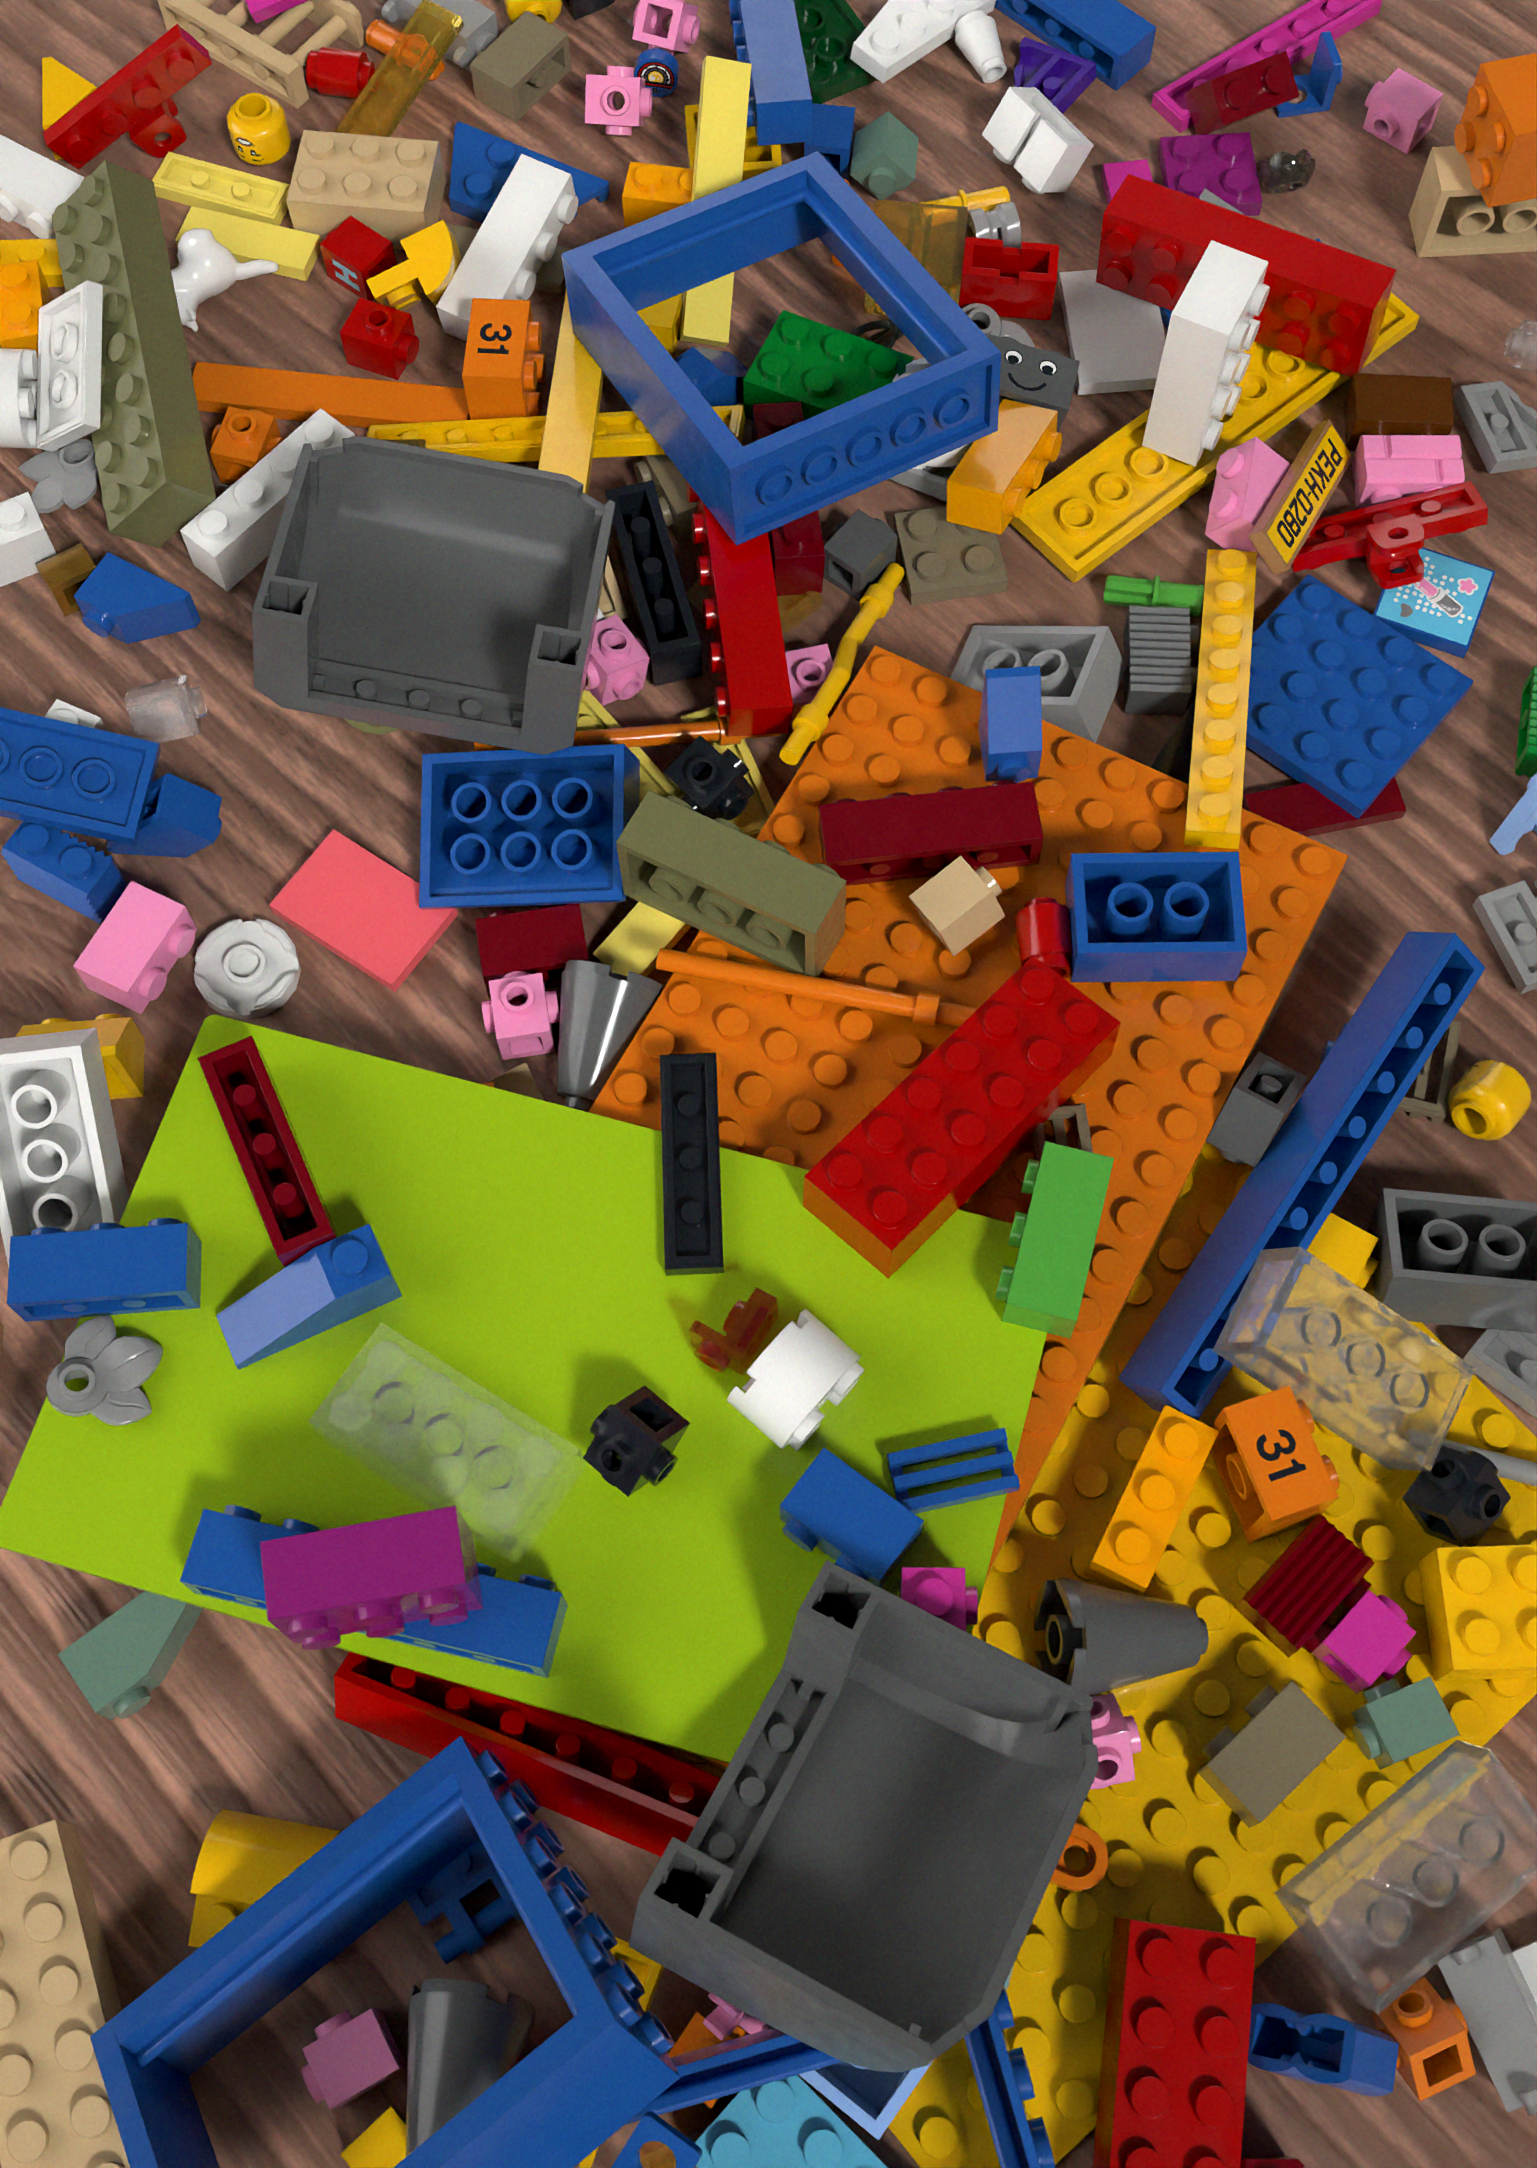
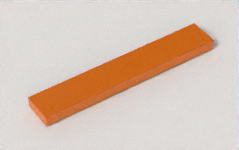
(346, 399)

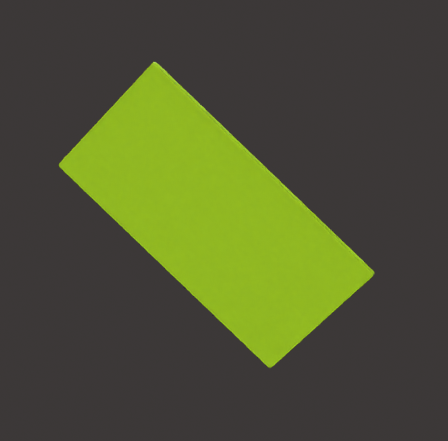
(542, 1276)

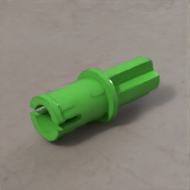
(1137, 591)

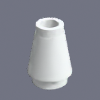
(981, 45)

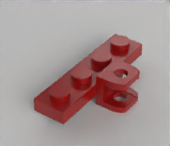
(133, 101)
(1393, 533)

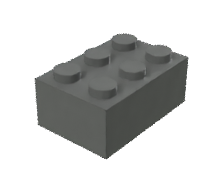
(1456, 1259)

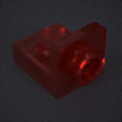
(745, 1328)

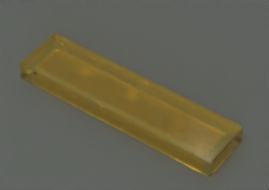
(403, 72)

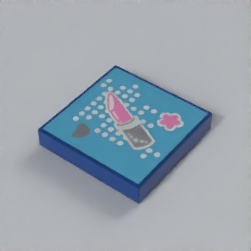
(1442, 606)

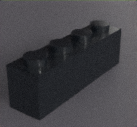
(654, 584)

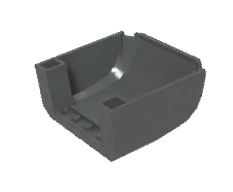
(432, 594)
(876, 1833)

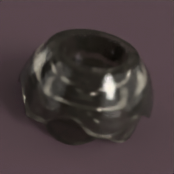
(1287, 172)

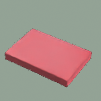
(361, 910)

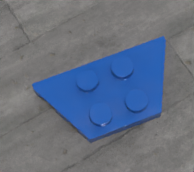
(484, 164)

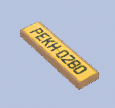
(1301, 497)

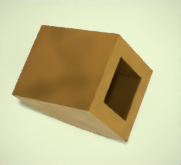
(65, 575)

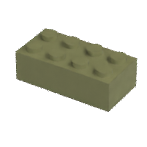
(732, 885)

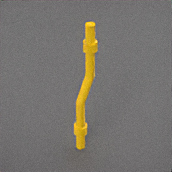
(813, 717)

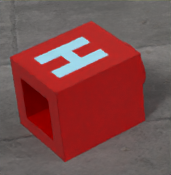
(355, 255)

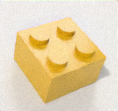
(1481, 1611)

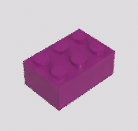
(371, 1577)

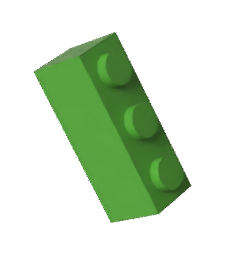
(1054, 1239)

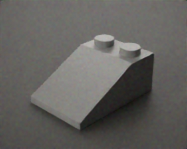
(1076, 667)

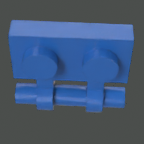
(445, 1895)

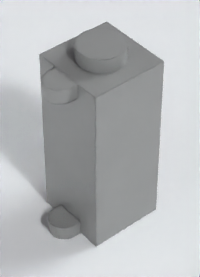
(477, 34)
(1498, 2014)

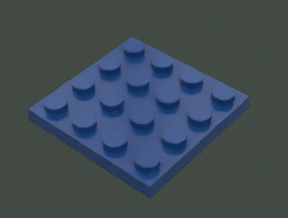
(1343, 695)

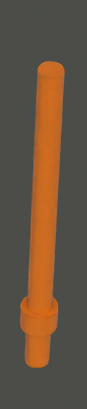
(652, 735)
(924, 1009)

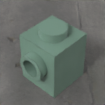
(884, 156)
(1401, 1721)

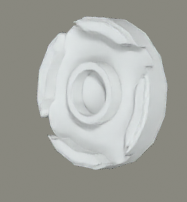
(247, 968)

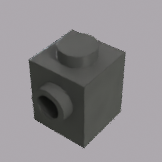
(858, 553)

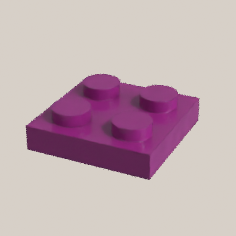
(1214, 163)

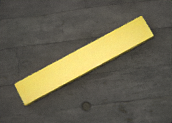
(716, 167)

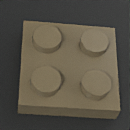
(947, 558)

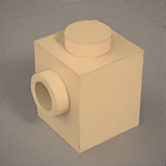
(959, 904)

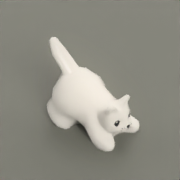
(207, 271)

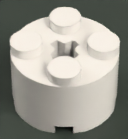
(18, 398)
(795, 1379)

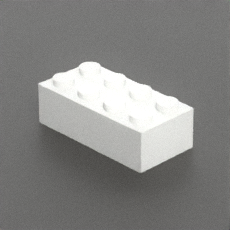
(1206, 353)
(57, 1136)

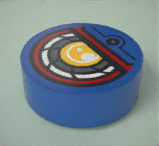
(659, 71)

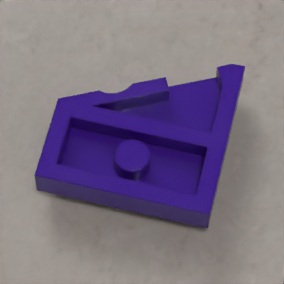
(1053, 72)

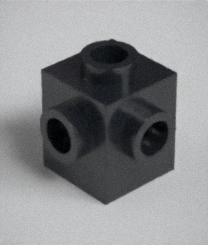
(711, 780)
(636, 1441)
(1457, 1497)

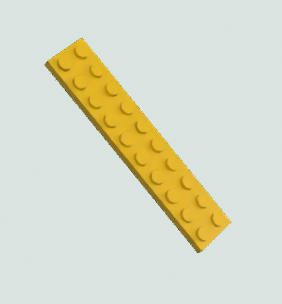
(1128, 487)

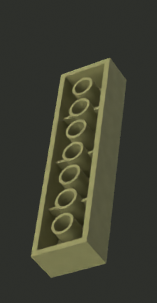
(150, 423)

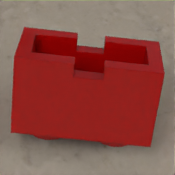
(1010, 278)

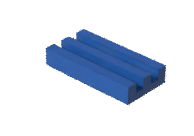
(946, 1449)

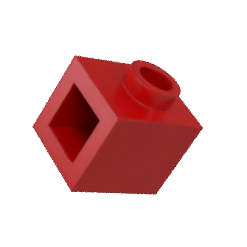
(379, 339)

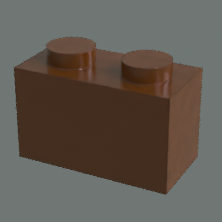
(1397, 406)

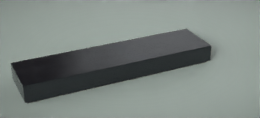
(691, 1164)

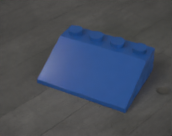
(525, 826)

